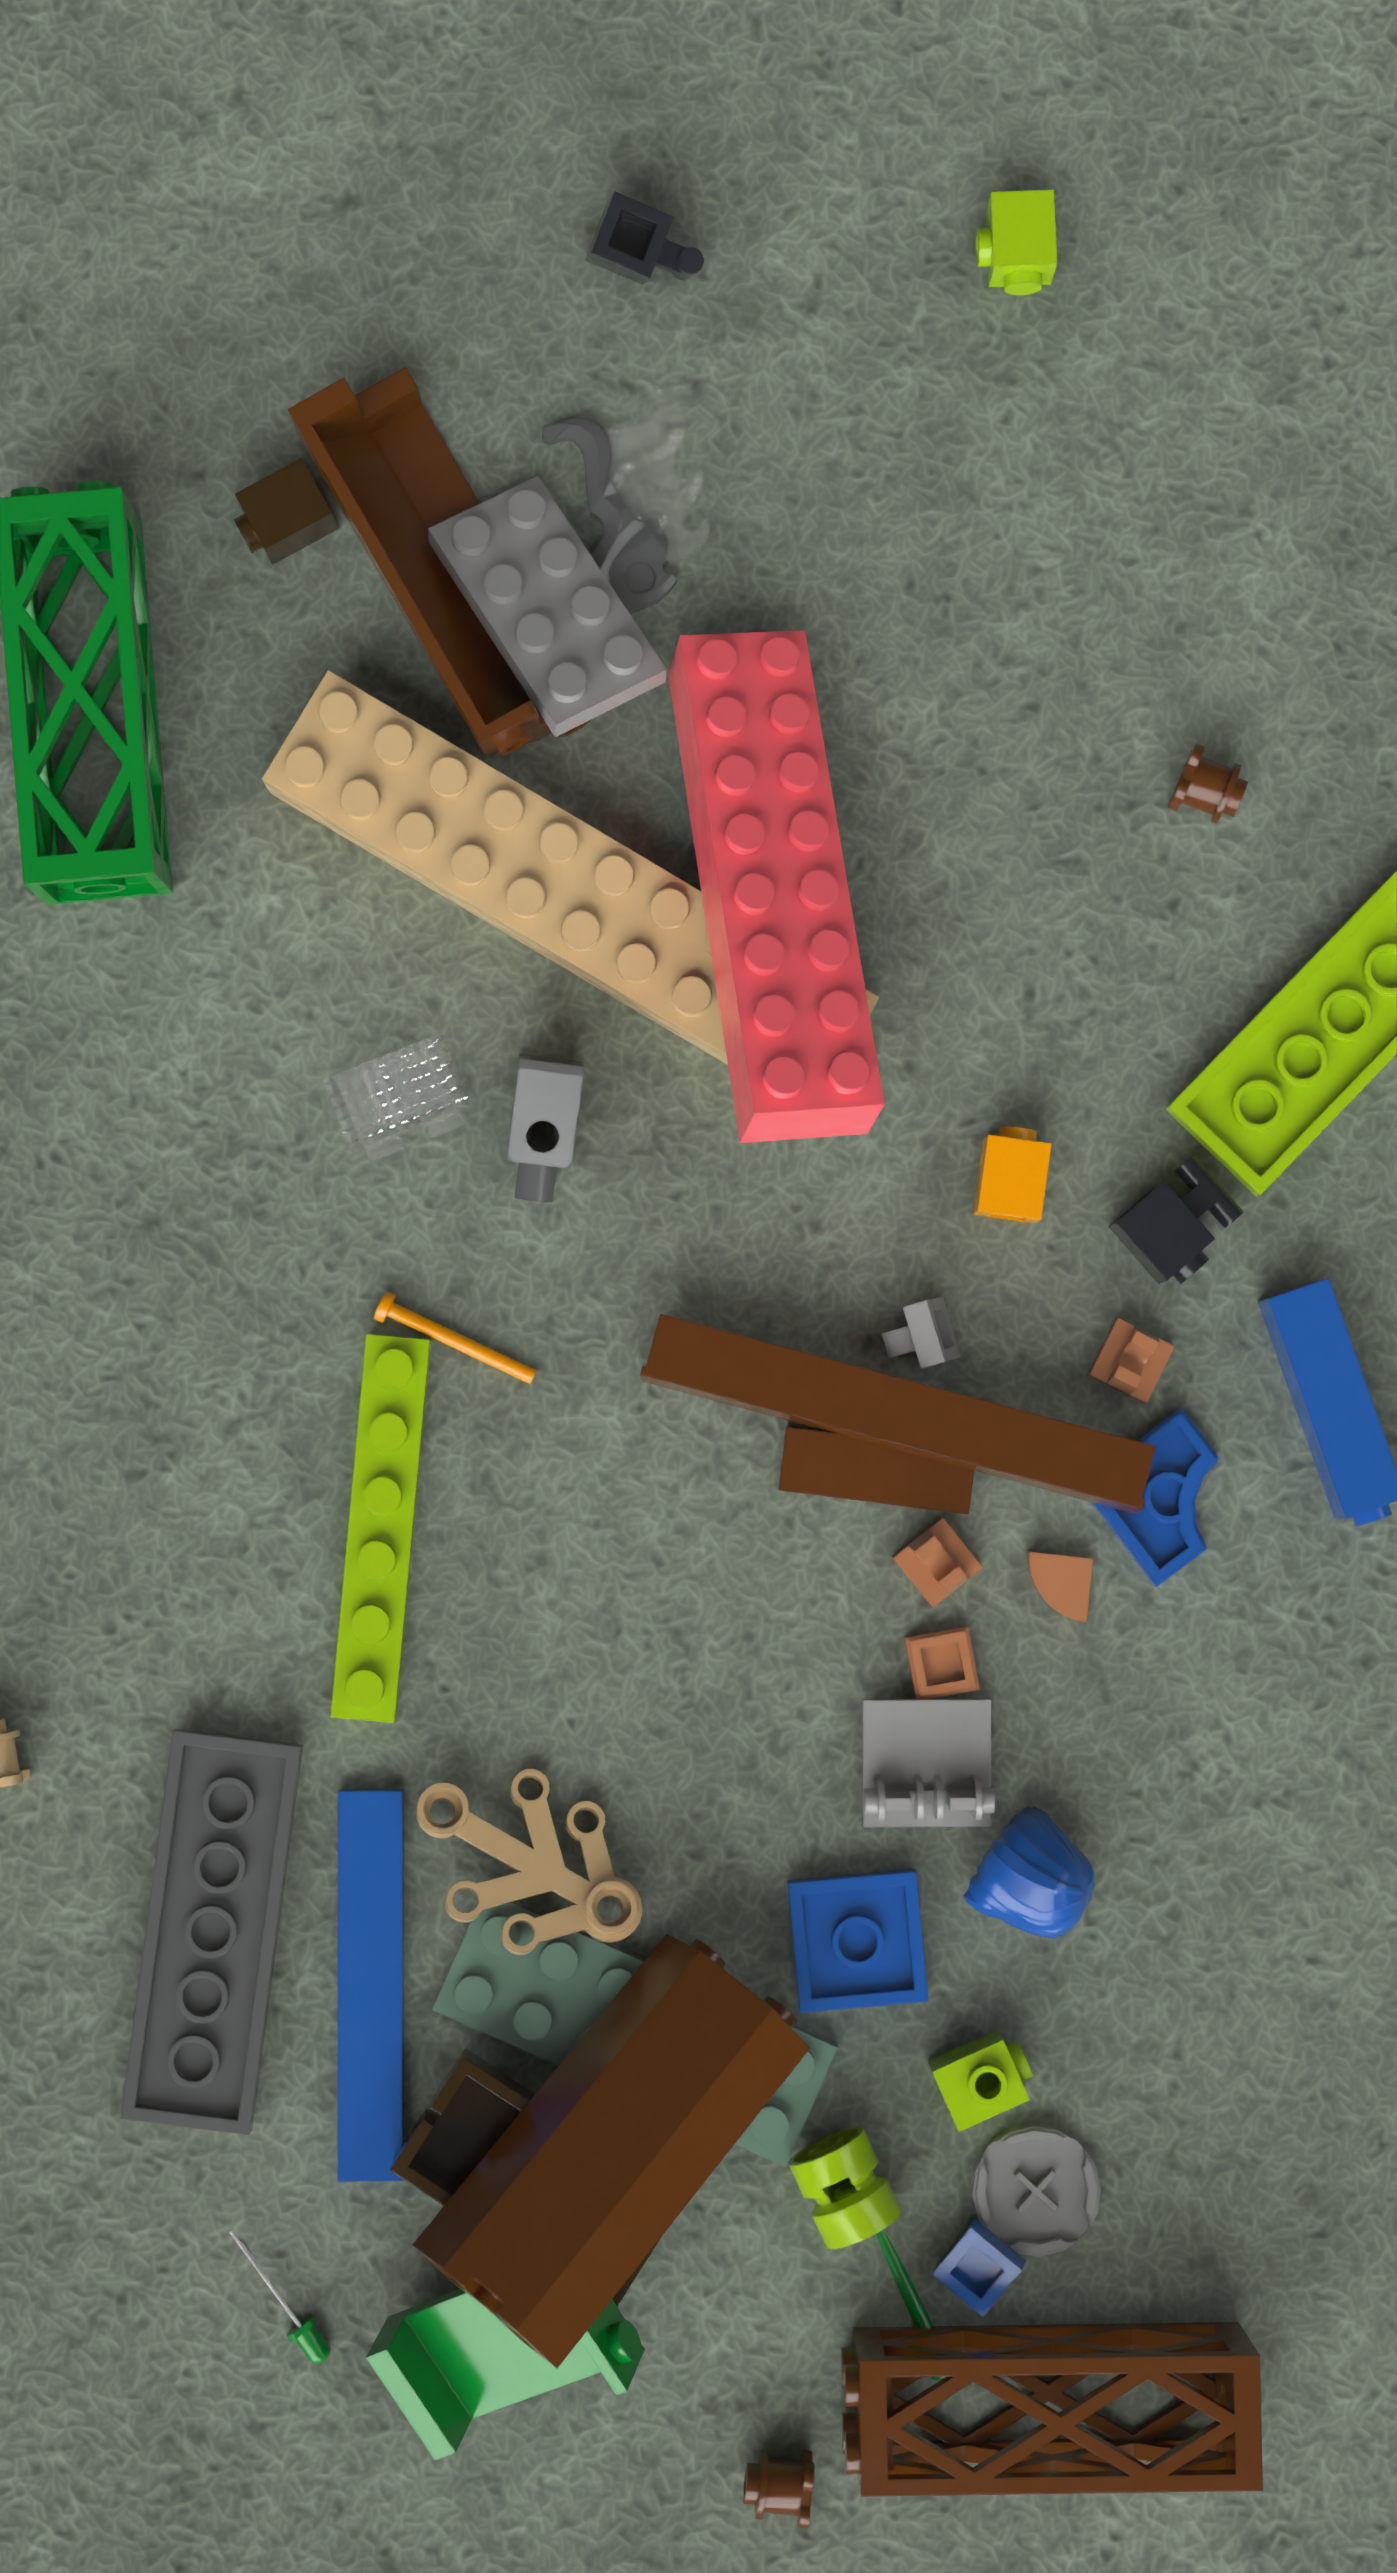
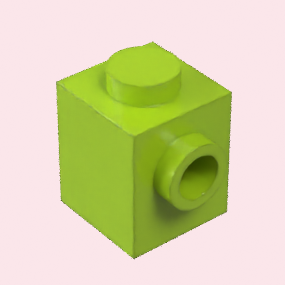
(1018, 241)
(981, 2079)

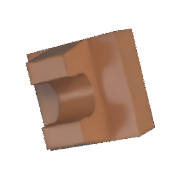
(1131, 1360)
(937, 1562)

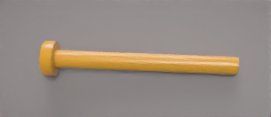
(389, 1309)

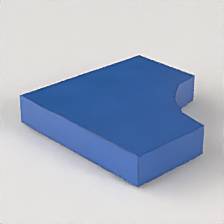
(1166, 1530)

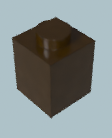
(284, 512)

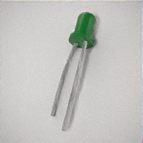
(304, 2332)

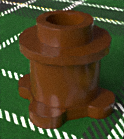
(1209, 786)
(780, 2486)

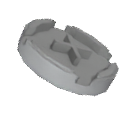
(1036, 2189)

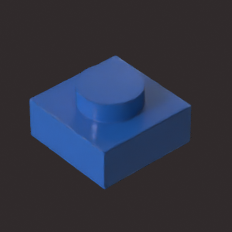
(979, 2267)

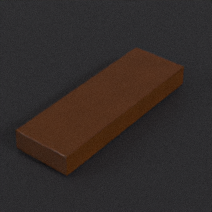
(870, 1472)

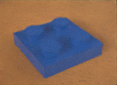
(857, 1940)

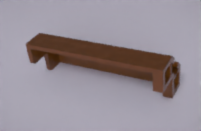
(393, 486)
(613, 2146)

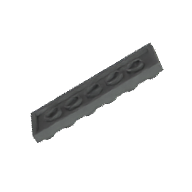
(212, 1931)

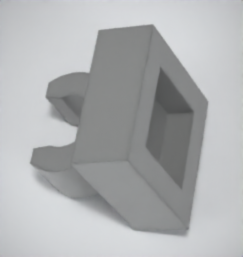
(927, 1333)

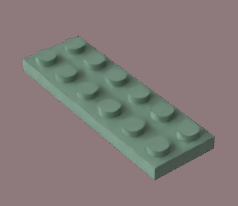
(562, 1987)

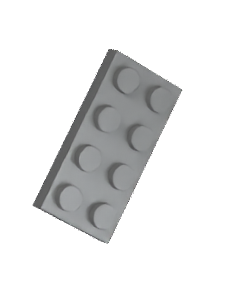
(547, 606)

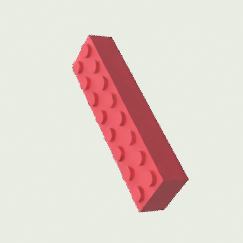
(774, 887)

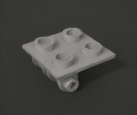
(927, 1763)

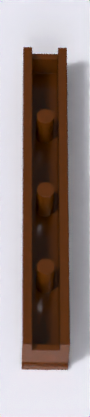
(899, 1414)

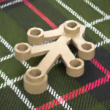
(538, 1868)

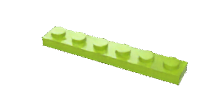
(380, 1528)

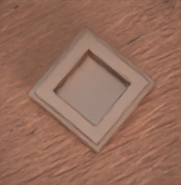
(941, 1663)

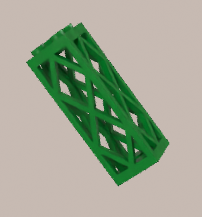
(77, 525)

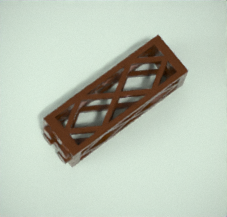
(902, 2463)

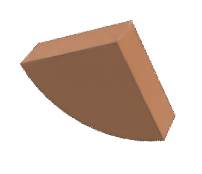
(1062, 1582)

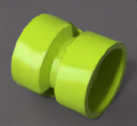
(854, 2208)

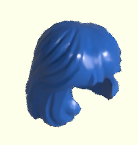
(1033, 1877)

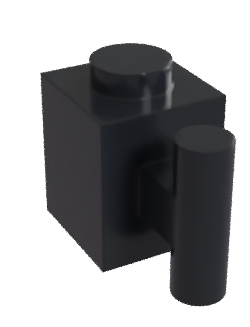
(634, 241)
(1166, 1229)

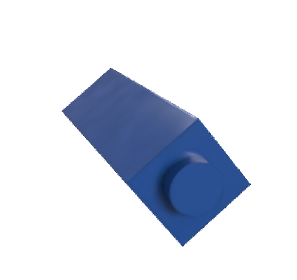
(1332, 1401)

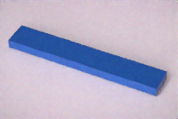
(370, 1983)

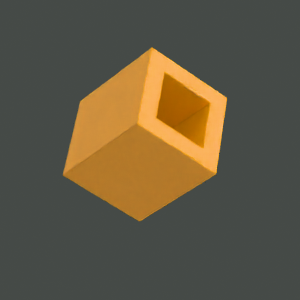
(1012, 1176)

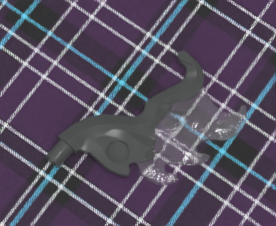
(638, 499)

